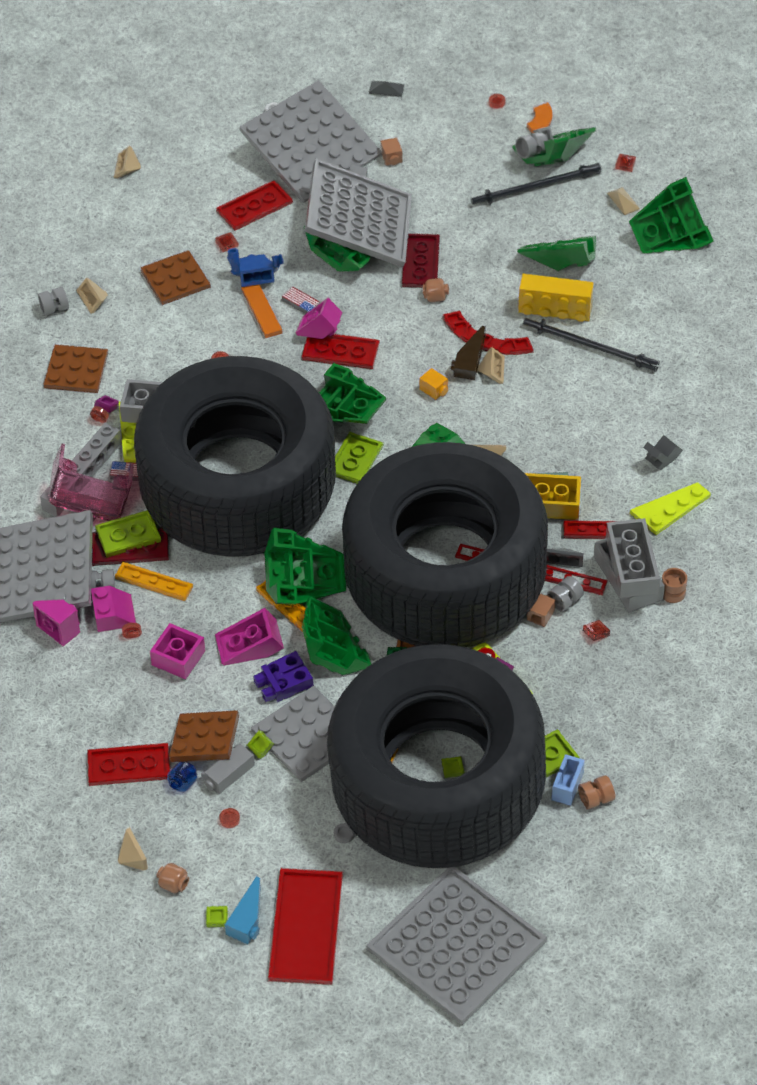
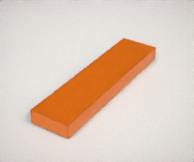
(262, 310)

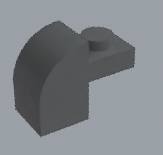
(662, 453)

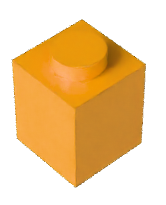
(433, 384)

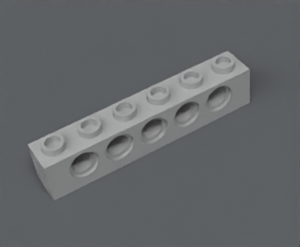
(90, 459)

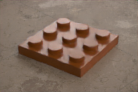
(175, 277)
(76, 368)
(204, 736)

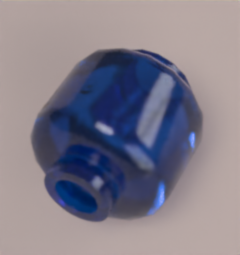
(182, 776)

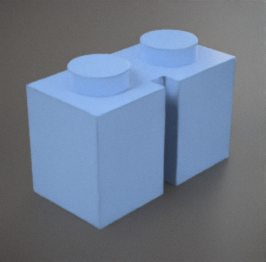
(570, 776)

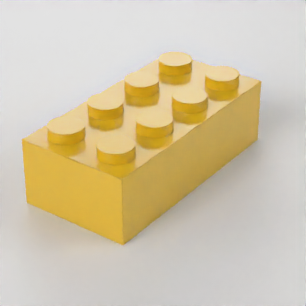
(555, 297)
(558, 494)

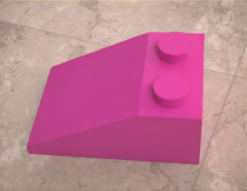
(250, 639)

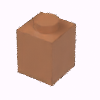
(391, 151)
(542, 610)

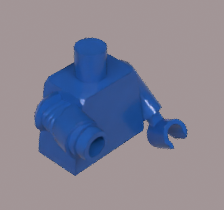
(253, 268)

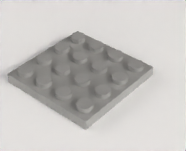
(300, 732)

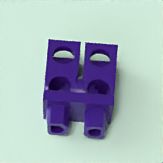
(284, 678)

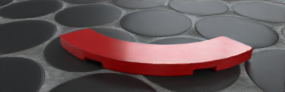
(464, 331)

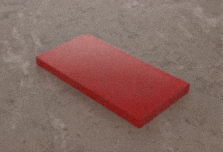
(305, 926)

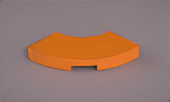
(542, 118)

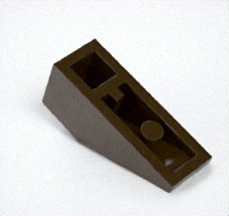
(469, 356)

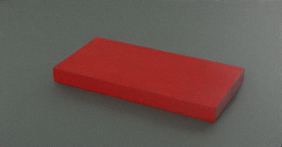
(254, 205)
(342, 350)
(128, 764)

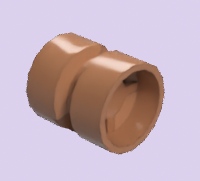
(675, 585)
(599, 791)

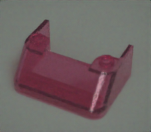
(86, 493)

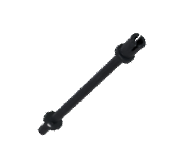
(583, 171)
(639, 360)

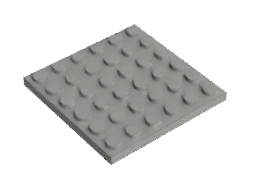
(307, 129)
(358, 213)
(45, 563)
(456, 944)

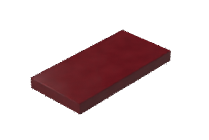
(421, 259)
(150, 553)

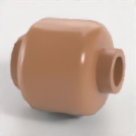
(435, 290)
(172, 878)

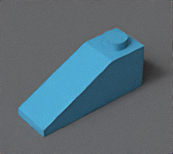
(244, 920)

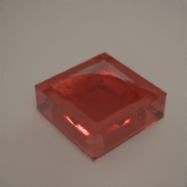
(625, 162)
(226, 242)
(596, 630)

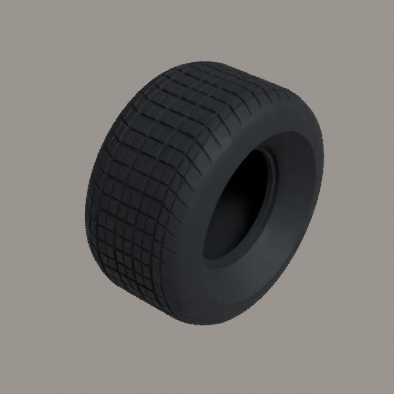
(234, 400)
(446, 487)
(438, 820)

